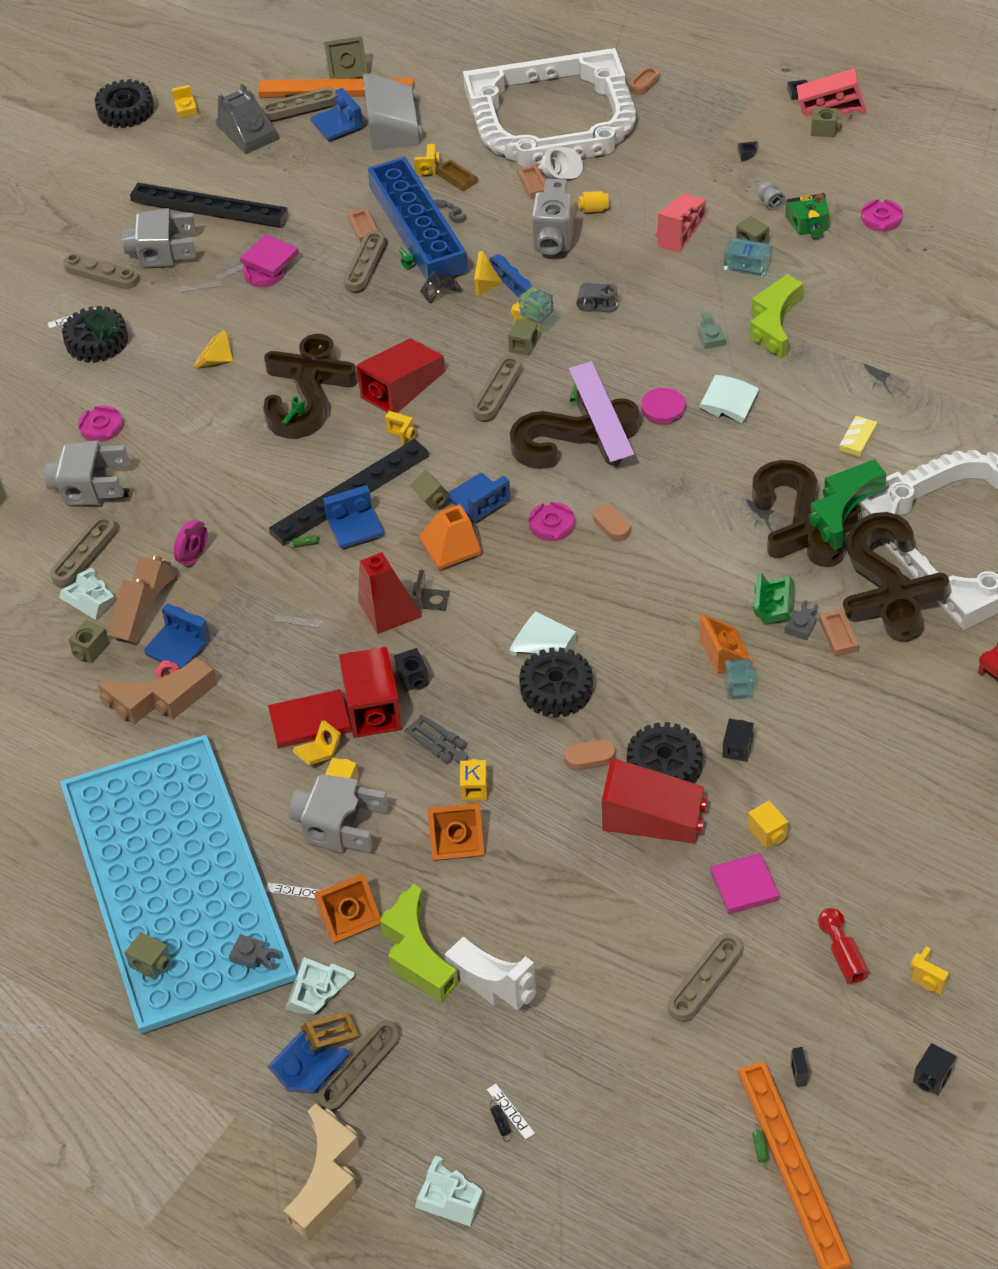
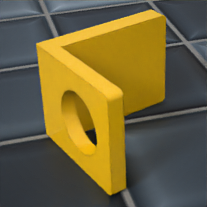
(319, 750)

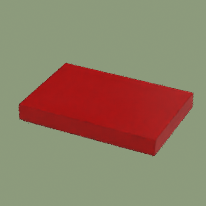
(300, 718)

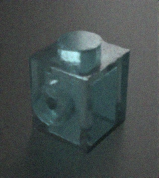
(536, 305)
(739, 678)

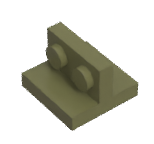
(346, 58)

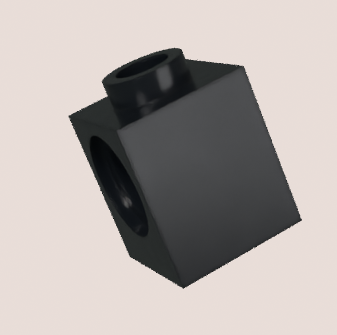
(411, 669)
(738, 740)
(934, 1069)

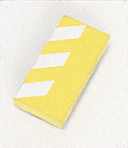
(858, 436)

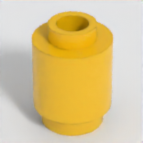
(593, 201)

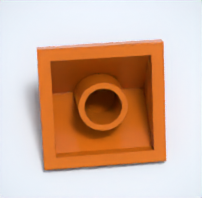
(721, 642)
(455, 831)
(347, 908)

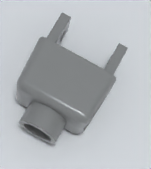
(557, 222)
(155, 239)
(84, 471)
(332, 812)

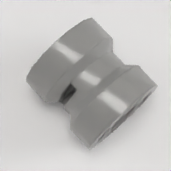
(771, 195)

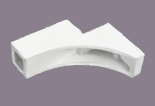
(491, 976)

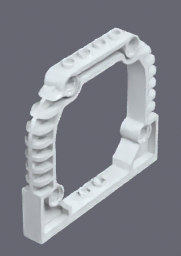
(598, 67)
(971, 598)

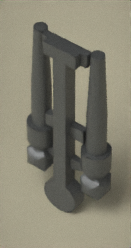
(438, 742)

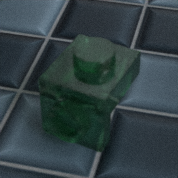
(101, 324)

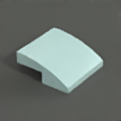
(729, 397)

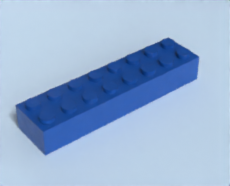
(417, 218)

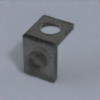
(439, 280)
(423, 595)

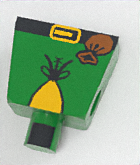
(808, 214)

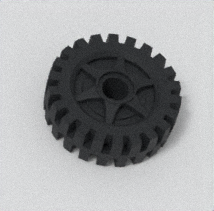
(124, 103)
(85, 344)
(556, 682)
(667, 751)

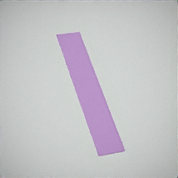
(601, 411)

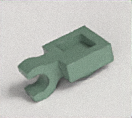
(710, 334)

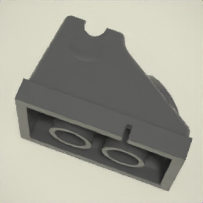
(245, 120)

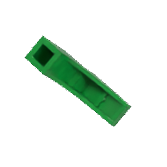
(841, 495)

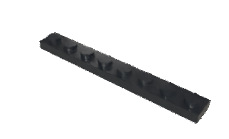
(209, 204)
(372, 476)

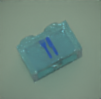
(747, 256)

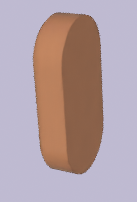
(644, 81)
(611, 522)
(589, 754)

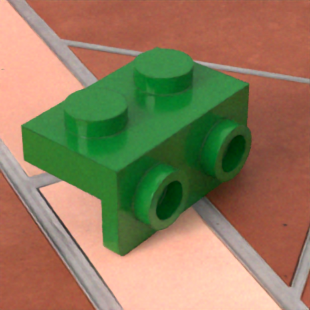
(773, 599)

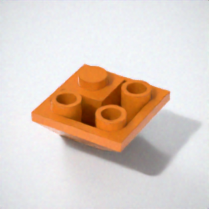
(450, 538)

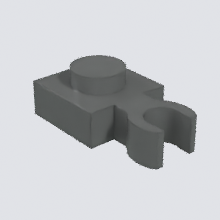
(802, 623)
(252, 951)

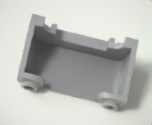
(391, 113)

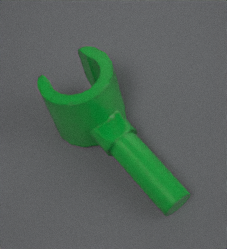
(406, 260)
(297, 408)

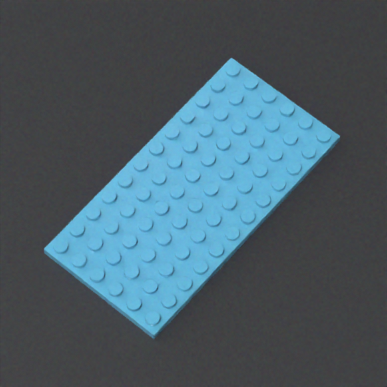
(179, 870)

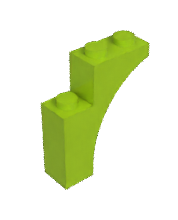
(769, 310)
(411, 955)

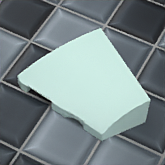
(88, 594)
(541, 634)
(316, 986)
(448, 1194)

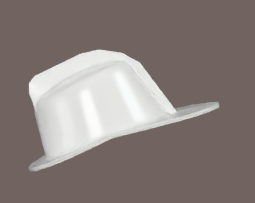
(561, 163)

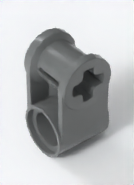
(595, 297)

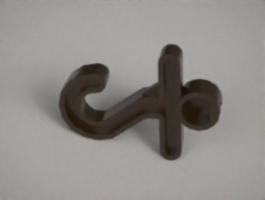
(312, 366)
(565, 428)
(800, 532)
(899, 596)

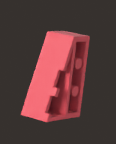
(834, 91)
(680, 221)

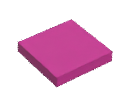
(269, 255)
(744, 883)

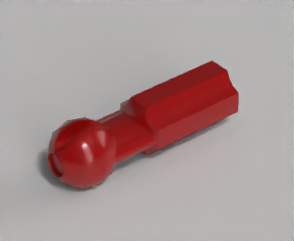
(843, 947)

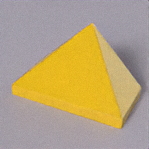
(485, 275)
(216, 352)

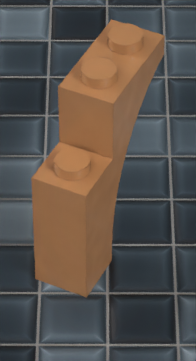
(138, 596)
(167, 694)

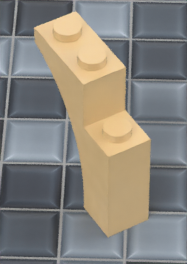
(330, 1181)

